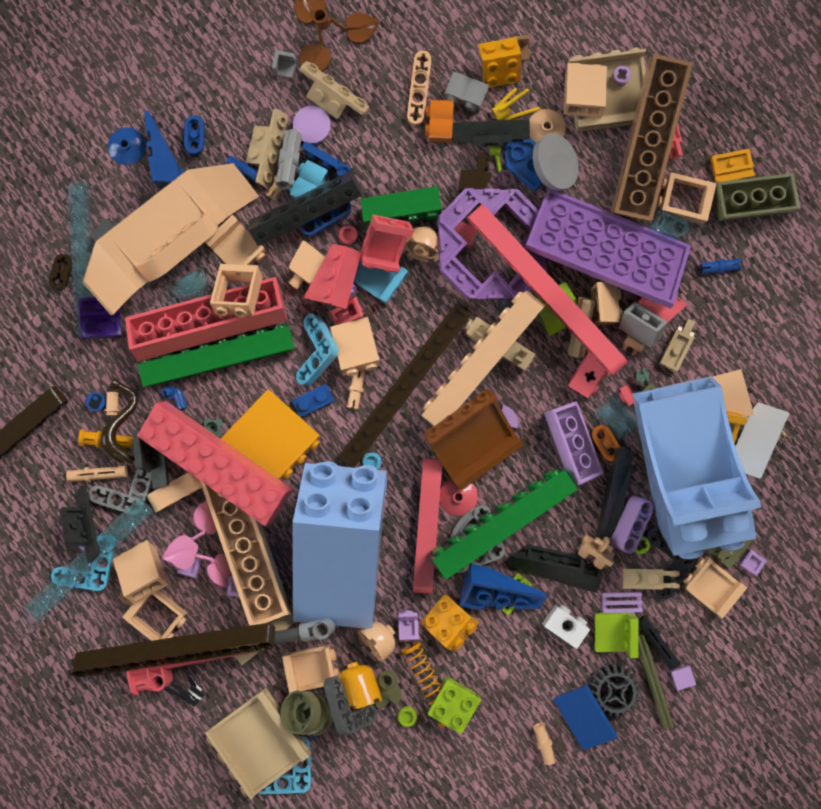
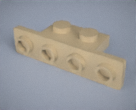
(330, 94)
(266, 146)

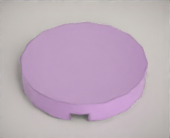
(312, 124)

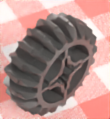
(621, 686)

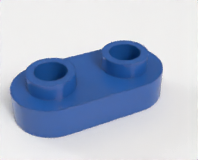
(194, 136)

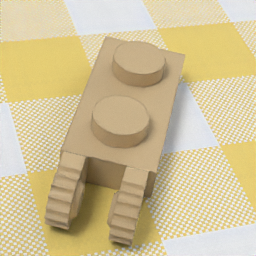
(648, 579)

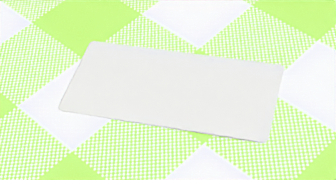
(760, 438)

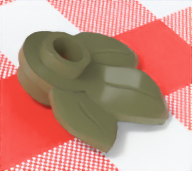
(389, 692)

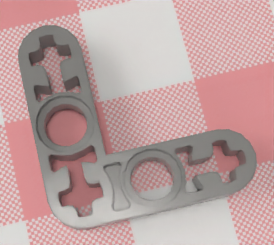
(133, 493)

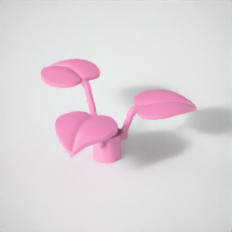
(183, 549)

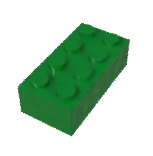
(404, 206)

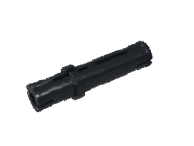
(670, 660)

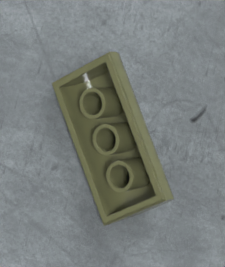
(756, 197)

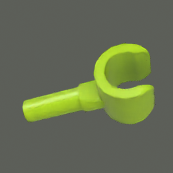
(495, 151)

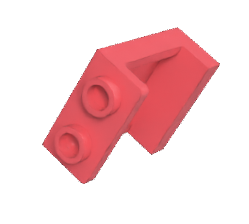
(385, 243)

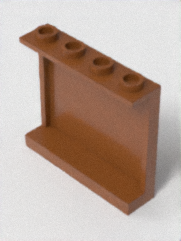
(473, 439)

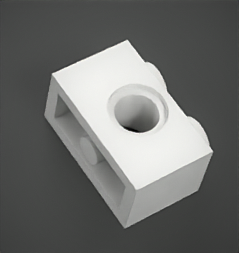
(574, 634)

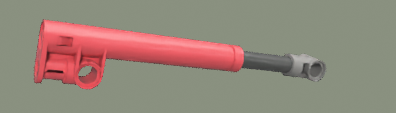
(148, 678)

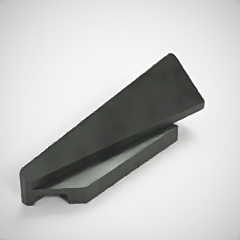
(615, 491)
(557, 566)

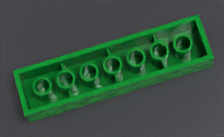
(501, 523)

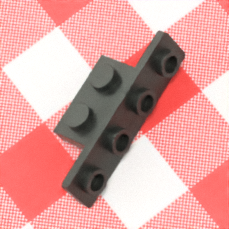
(491, 131)
(151, 459)
(79, 525)

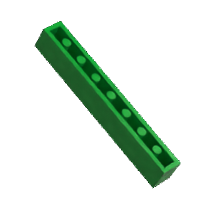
(217, 356)

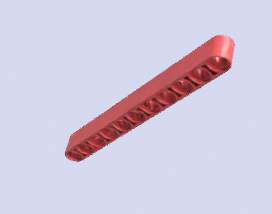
(547, 290)

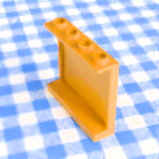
(273, 436)

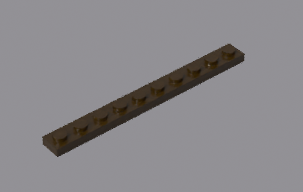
(404, 385)

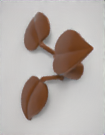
(359, 28)

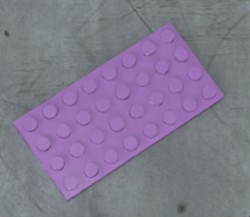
(608, 247)

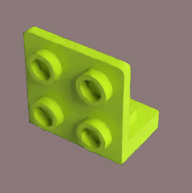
(617, 633)
(454, 705)

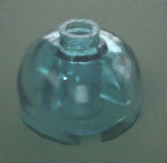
(191, 285)

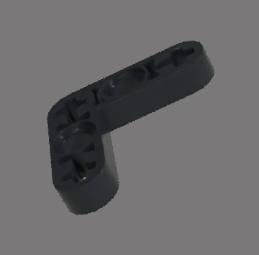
(676, 564)

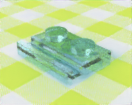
(616, 417)

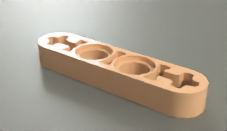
(419, 88)

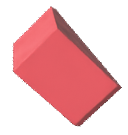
(352, 312)

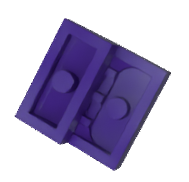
(96, 320)

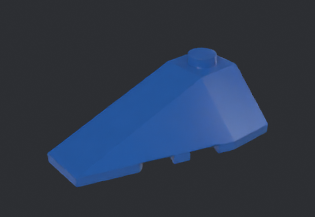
(162, 162)
(490, 588)

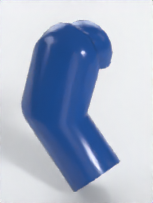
(175, 394)

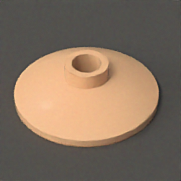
(542, 117)

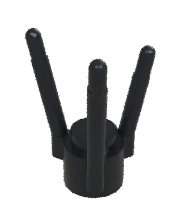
(192, 695)

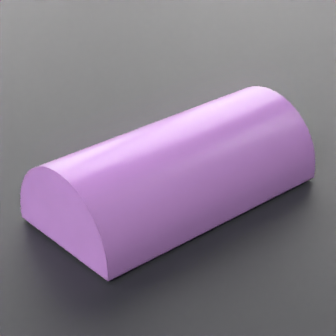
(573, 443)

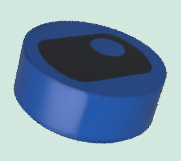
(96, 401)

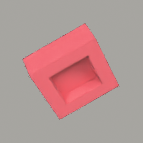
(626, 394)

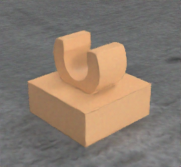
(633, 343)

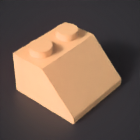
(607, 304)

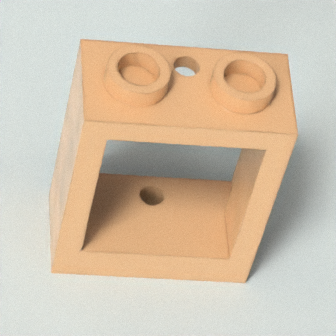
(705, 204)
(236, 273)
(130, 616)

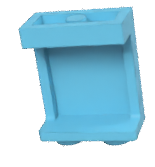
(379, 282)

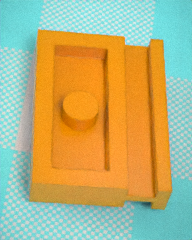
(732, 166)

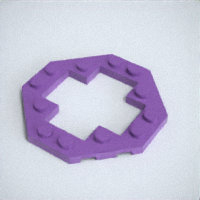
(451, 242)

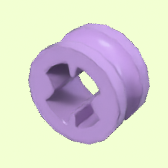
(626, 71)

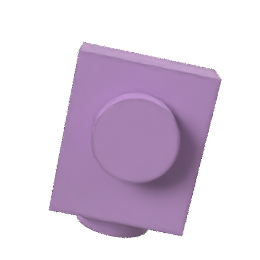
(408, 626)

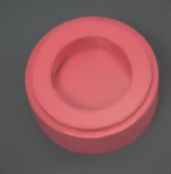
(348, 235)

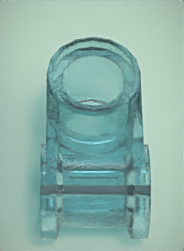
(667, 224)

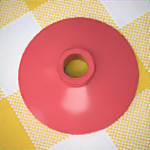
(455, 507)

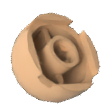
(423, 244)
(379, 639)

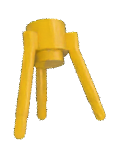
(501, 109)

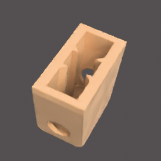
(305, 265)

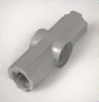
(288, 159)

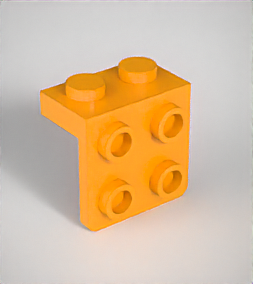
(500, 62)
(449, 623)

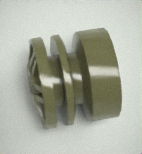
(306, 713)

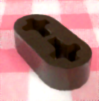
(56, 270)

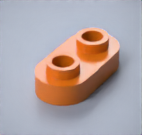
(606, 442)

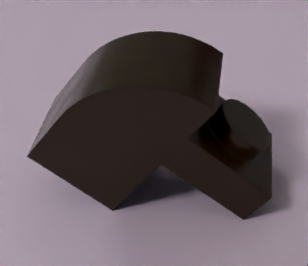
(476, 179)

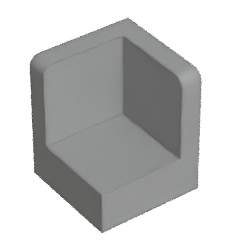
(284, 64)

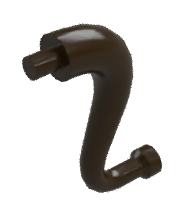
(108, 436)

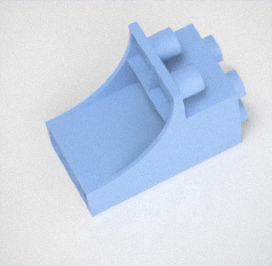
(694, 468)
(337, 543)

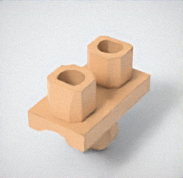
(599, 549)

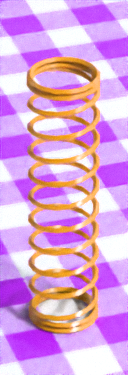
(416, 647)

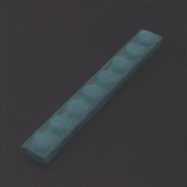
(80, 241)
(79, 568)

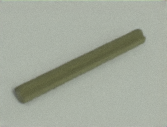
(654, 683)

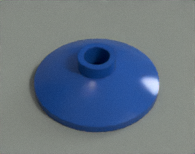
(131, 153)

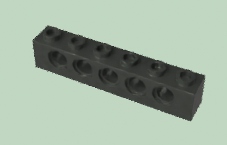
(304, 208)

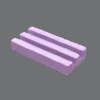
(638, 602)

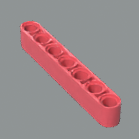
(427, 525)

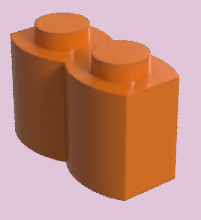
(440, 122)

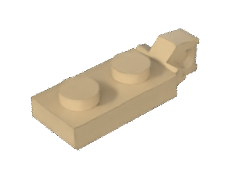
(678, 346)

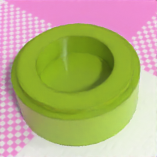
(407, 716)

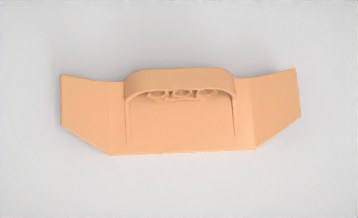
(164, 231)

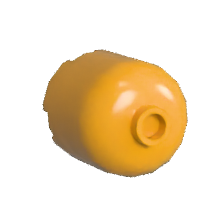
(360, 685)

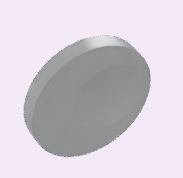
(555, 162)

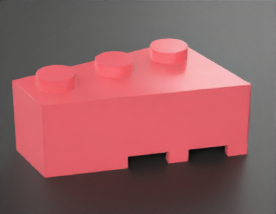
(335, 277)

